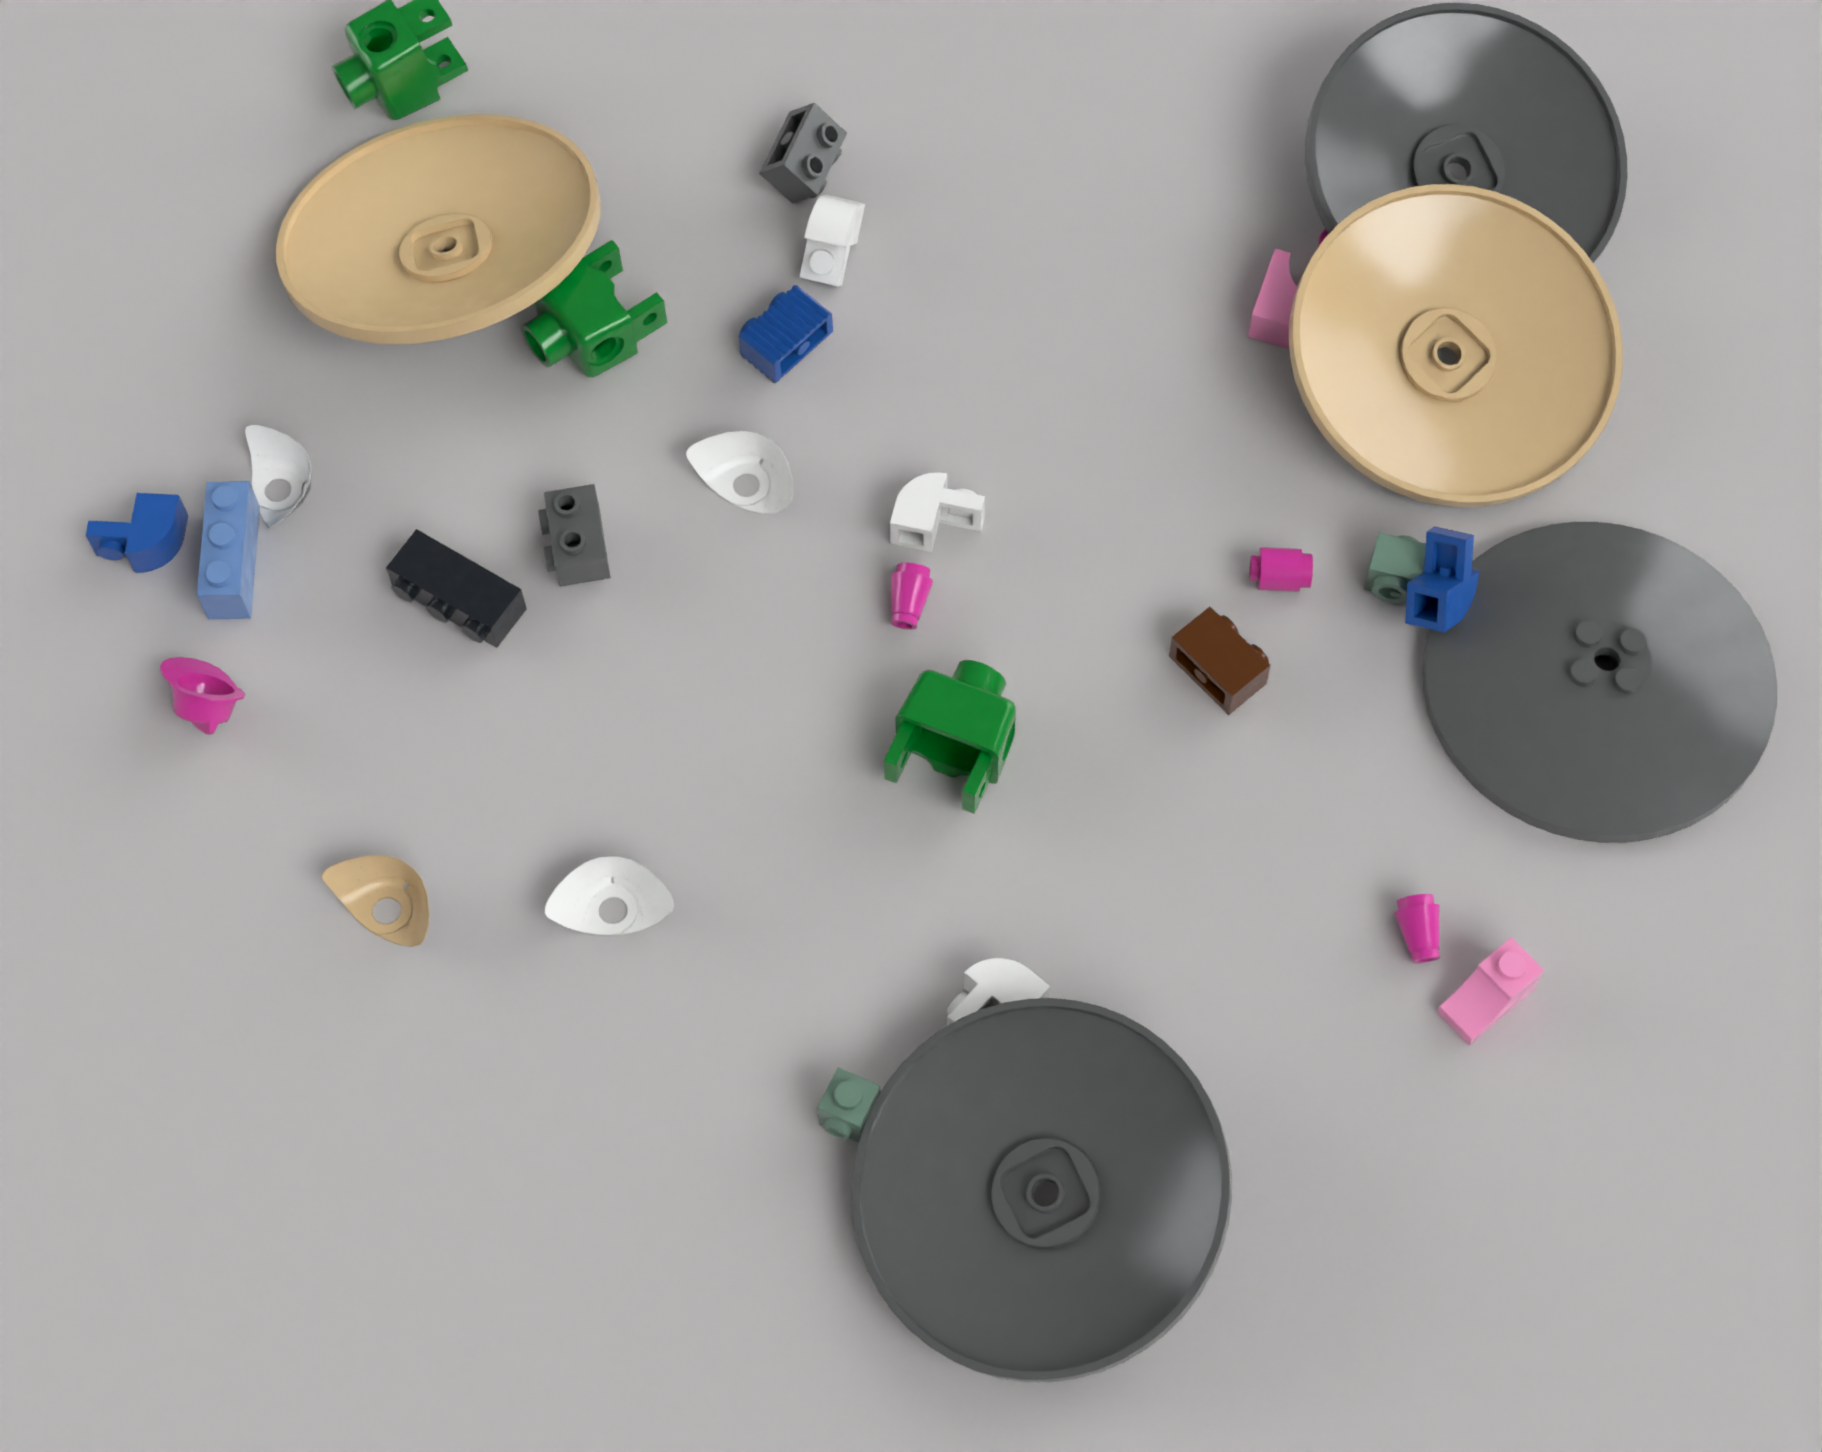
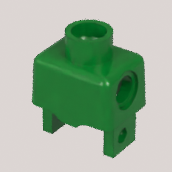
(391, 62)
(588, 321)
(957, 727)

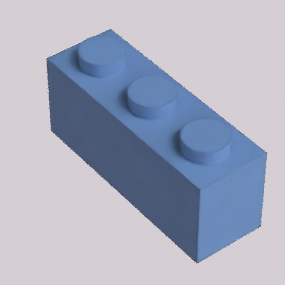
(228, 550)

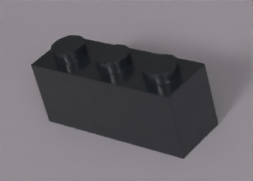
(455, 589)

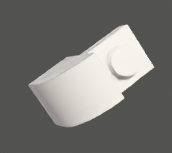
(829, 234)
(926, 504)
(995, 983)

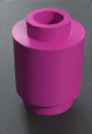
(1281, 569)

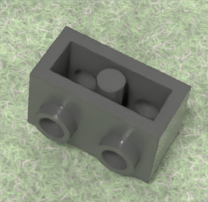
(803, 153)
(575, 534)

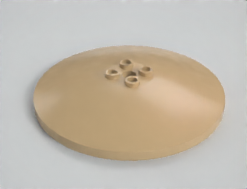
(372, 229)
(1498, 290)

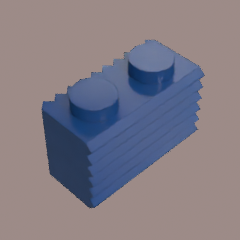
(785, 333)

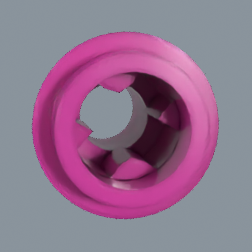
(909, 594)
(1420, 926)

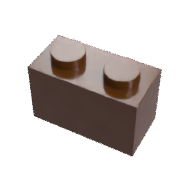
(1220, 659)

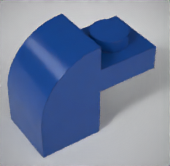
(150, 538)
(1448, 584)

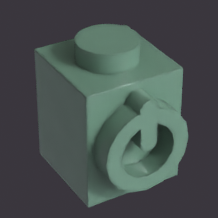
(1393, 565)

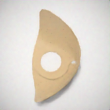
(370, 878)

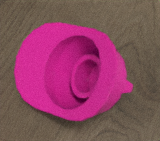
(200, 692)

